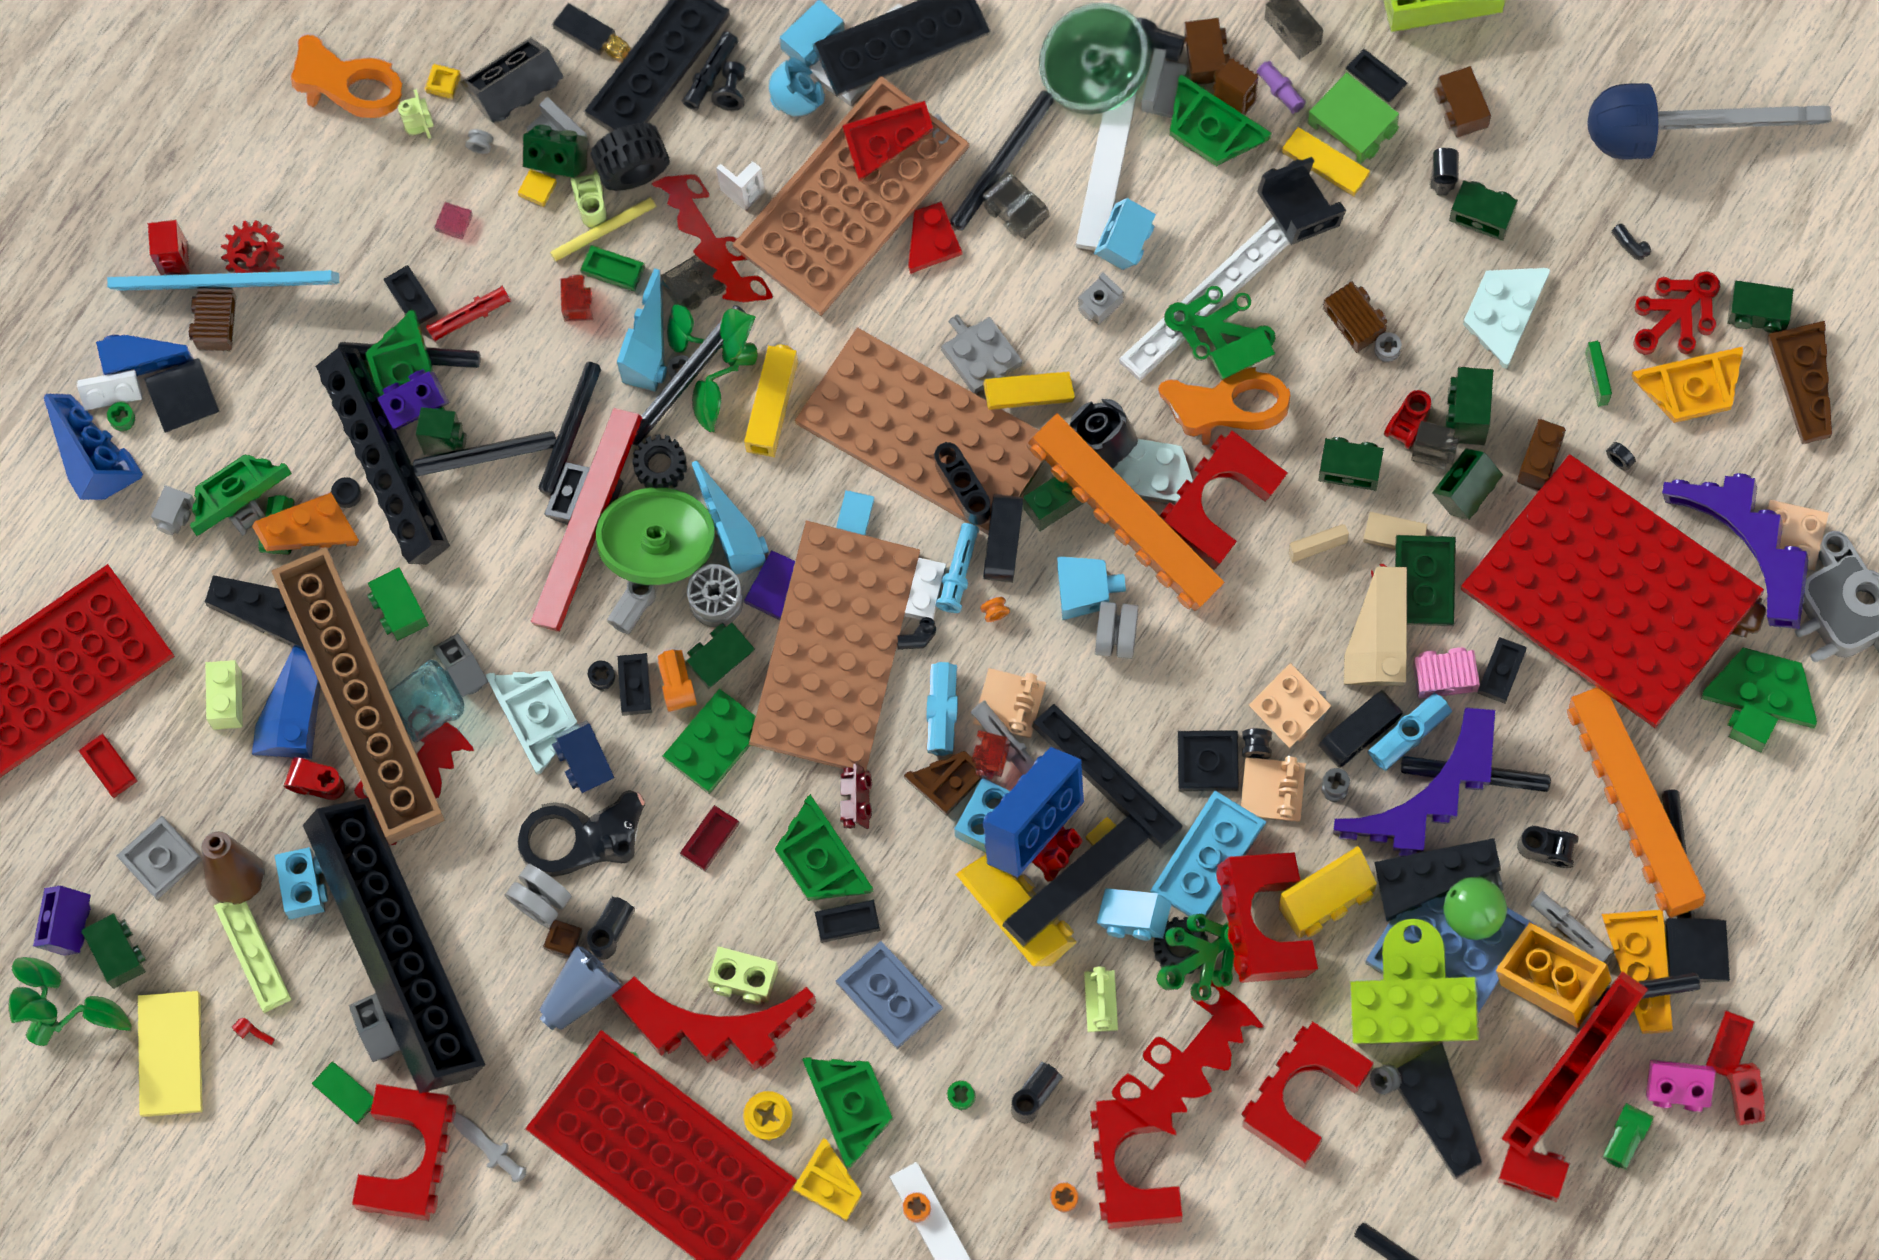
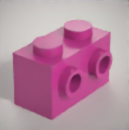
(1680, 1084)

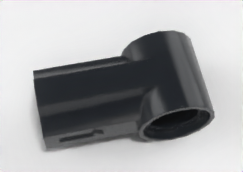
(1163, 40)
(1444, 170)
(610, 925)
(1036, 1091)

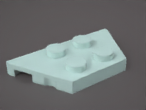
(1504, 308)
(1155, 470)
(534, 711)

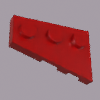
(885, 135)

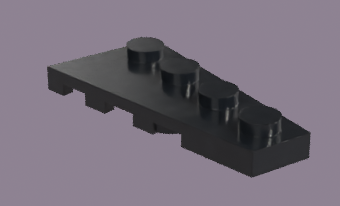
(1422, 876)

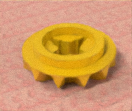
(763, 1102)

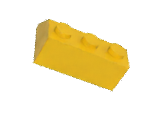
(1328, 893)

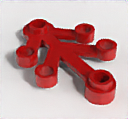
(1678, 309)

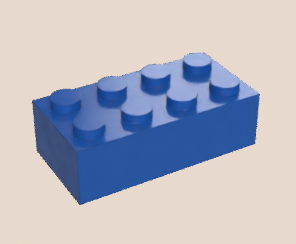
(1033, 811)

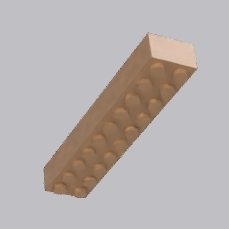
(358, 696)

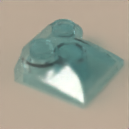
(427, 700)

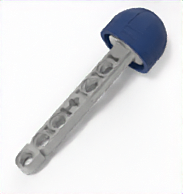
(1627, 119)

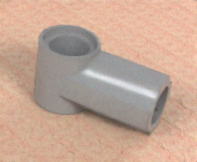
(631, 607)

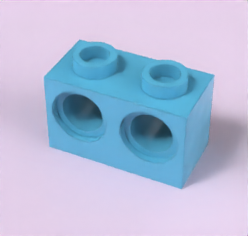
(976, 812)
(294, 885)

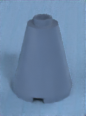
(577, 989)

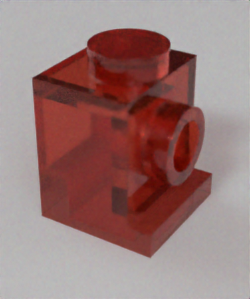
(575, 299)
(990, 755)

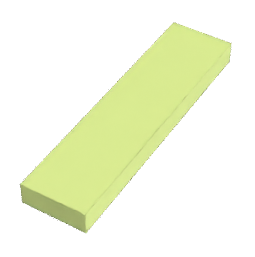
(253, 955)

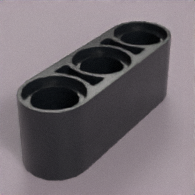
(960, 470)
(1003, 538)
(1360, 729)

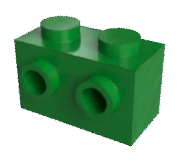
(397, 604)

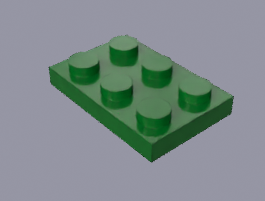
(712, 741)

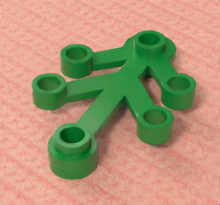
(1213, 324)
(1205, 956)

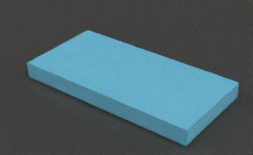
(1218, 833)

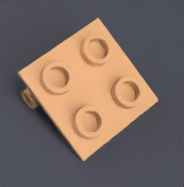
(1801, 528)
(1013, 699)
(1290, 705)
(1273, 788)

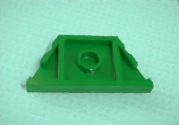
(1211, 125)
(399, 354)
(233, 488)
(1766, 683)
(819, 857)
(850, 1103)

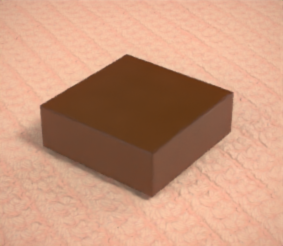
(562, 938)

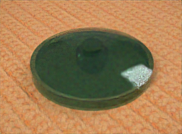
(1095, 58)

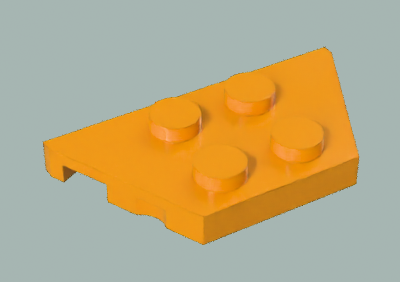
(1693, 385)

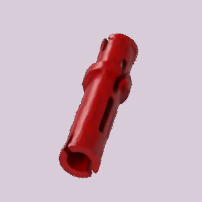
(479, 307)

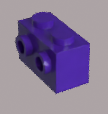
(404, 402)
(61, 920)

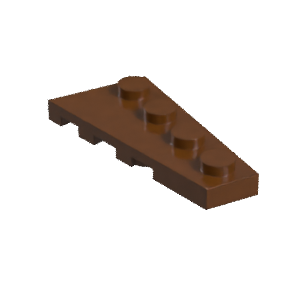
(1803, 372)

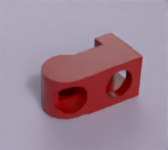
(1746, 1093)

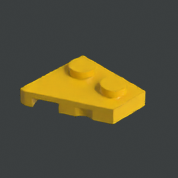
(828, 1183)

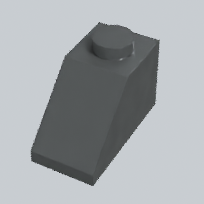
(460, 665)
(374, 1028)

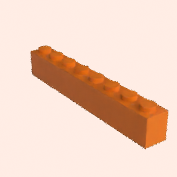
(1125, 512)
(1636, 802)

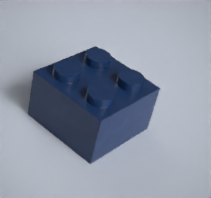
(583, 756)

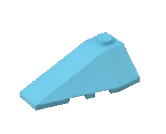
(643, 346)
(737, 536)

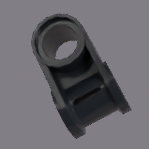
(1550, 846)

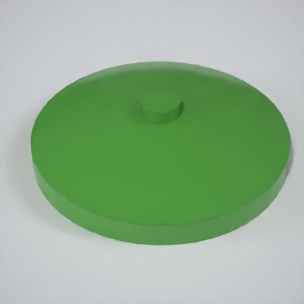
(655, 536)

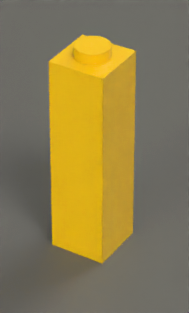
(771, 400)

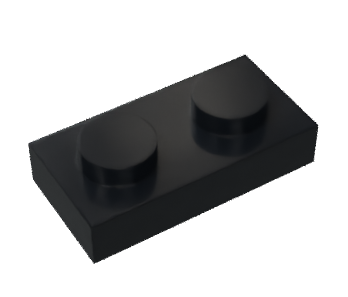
(410, 294)
(1502, 670)
(634, 684)

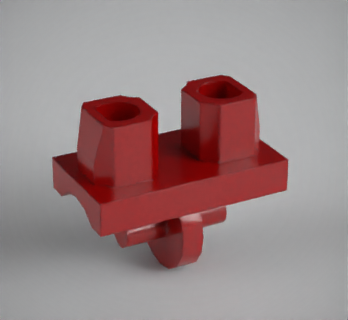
(1057, 853)

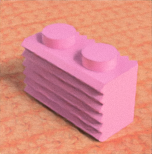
(1446, 673)

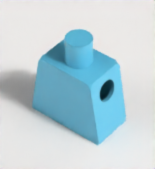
(1084, 585)

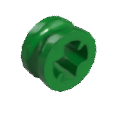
(115, 410)
(970, 1095)

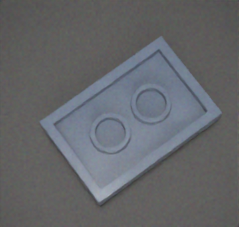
(889, 995)

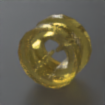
(616, 47)

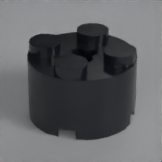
(1105, 430)

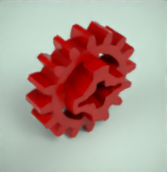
(246, 240)

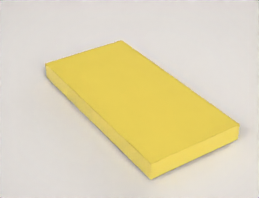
(169, 1054)

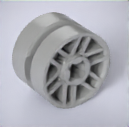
(715, 595)
(1116, 630)
(538, 895)

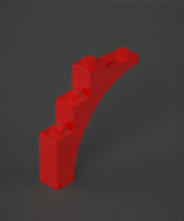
(711, 1035)
(1575, 1064)

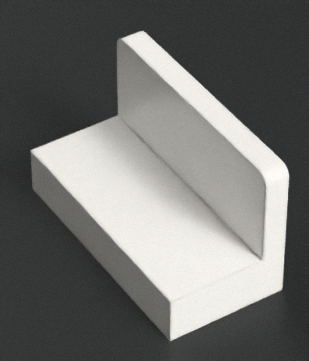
(745, 187)

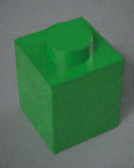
(1751, 727)

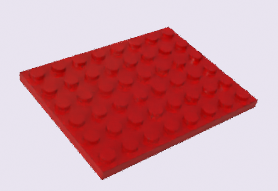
(1612, 590)

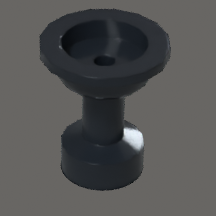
(728, 96)

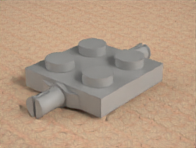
(980, 353)

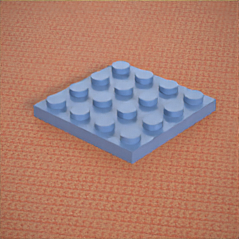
(1462, 955)

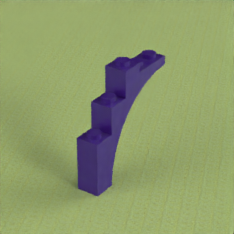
(1734, 506)
(1406, 823)

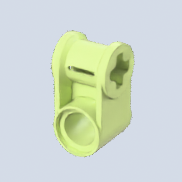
(589, 195)

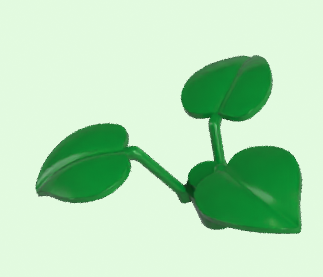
(736, 352)
(29, 1005)

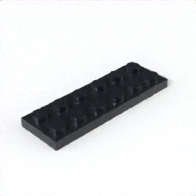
(898, 41)
(657, 63)

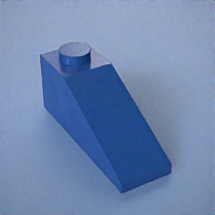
(144, 355)

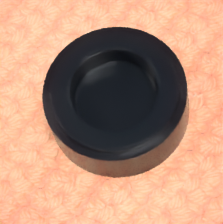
(1620, 456)
(346, 492)

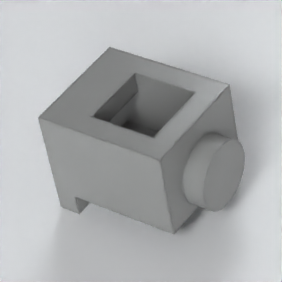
(1101, 309)
(172, 510)

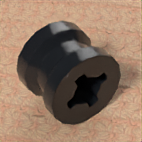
(1257, 743)

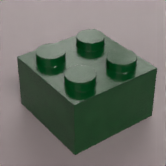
(1470, 404)

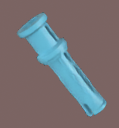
(955, 581)

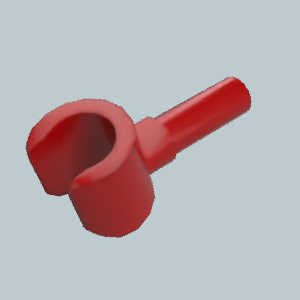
(244, 1026)

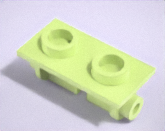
(416, 115)
(1101, 1000)

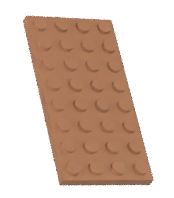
(831, 224)
(898, 413)
(834, 647)

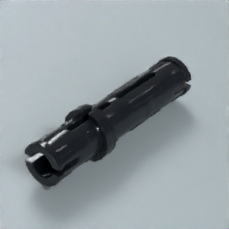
(704, 80)

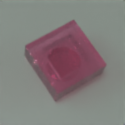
(453, 220)

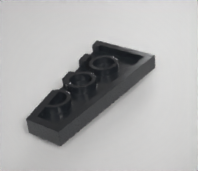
(254, 605)
(1437, 1106)

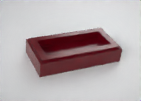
(709, 838)

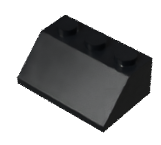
(513, 80)

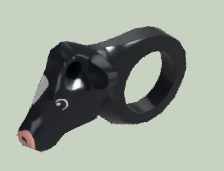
(601, 838)

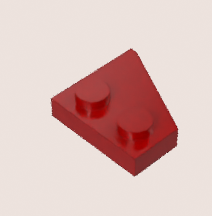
(931, 238)

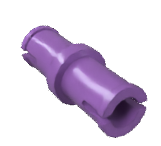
(1281, 87)

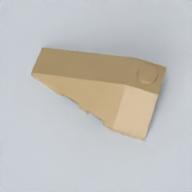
(1379, 638)

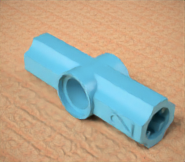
(942, 708)
(1397, 744)

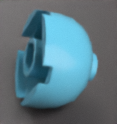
(794, 89)

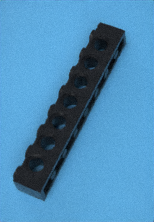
(382, 456)

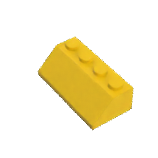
(1002, 896)

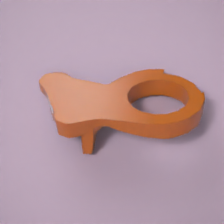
(323, 72)
(1203, 408)

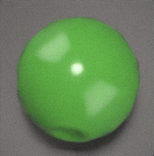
(1475, 908)

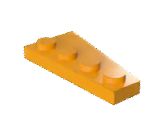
(1642, 954)

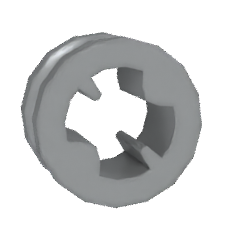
(479, 141)
(1380, 342)

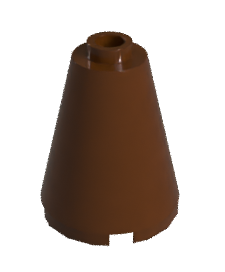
(230, 869)

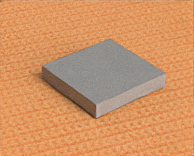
(159, 857)

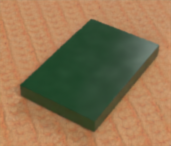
(1429, 578)

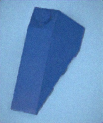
(89, 457)
(290, 713)

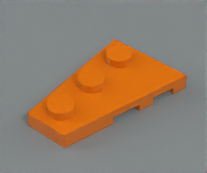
(307, 524)

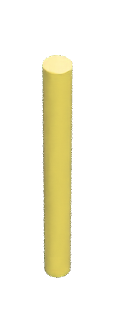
(602, 229)

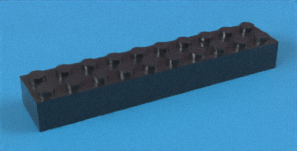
(393, 945)

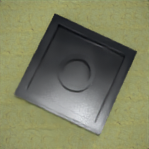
(1208, 760)

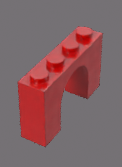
(1234, 460)
(1256, 955)
(1314, 1051)
(412, 1194)
(1124, 1203)

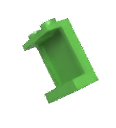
(1355, 117)

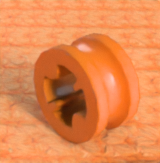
(995, 609)
(1060, 1189)
(909, 1212)

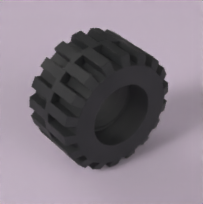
(630, 156)

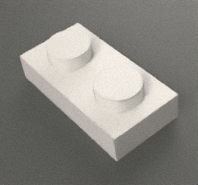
(109, 389)
(925, 589)

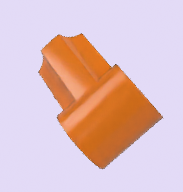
(677, 686)

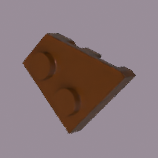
(945, 781)

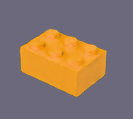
(1553, 975)

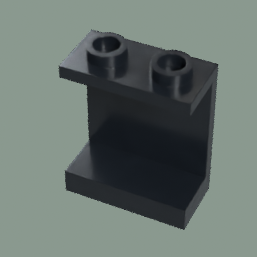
(1298, 202)

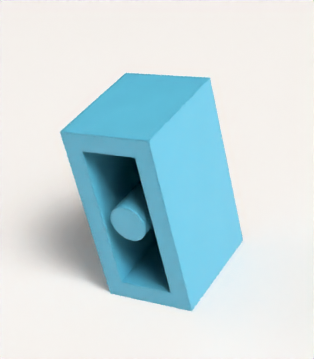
(811, 27)
(1125, 234)
(1133, 914)

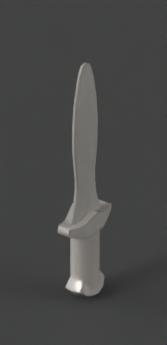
(494, 1152)

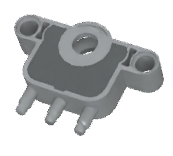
(1832, 601)

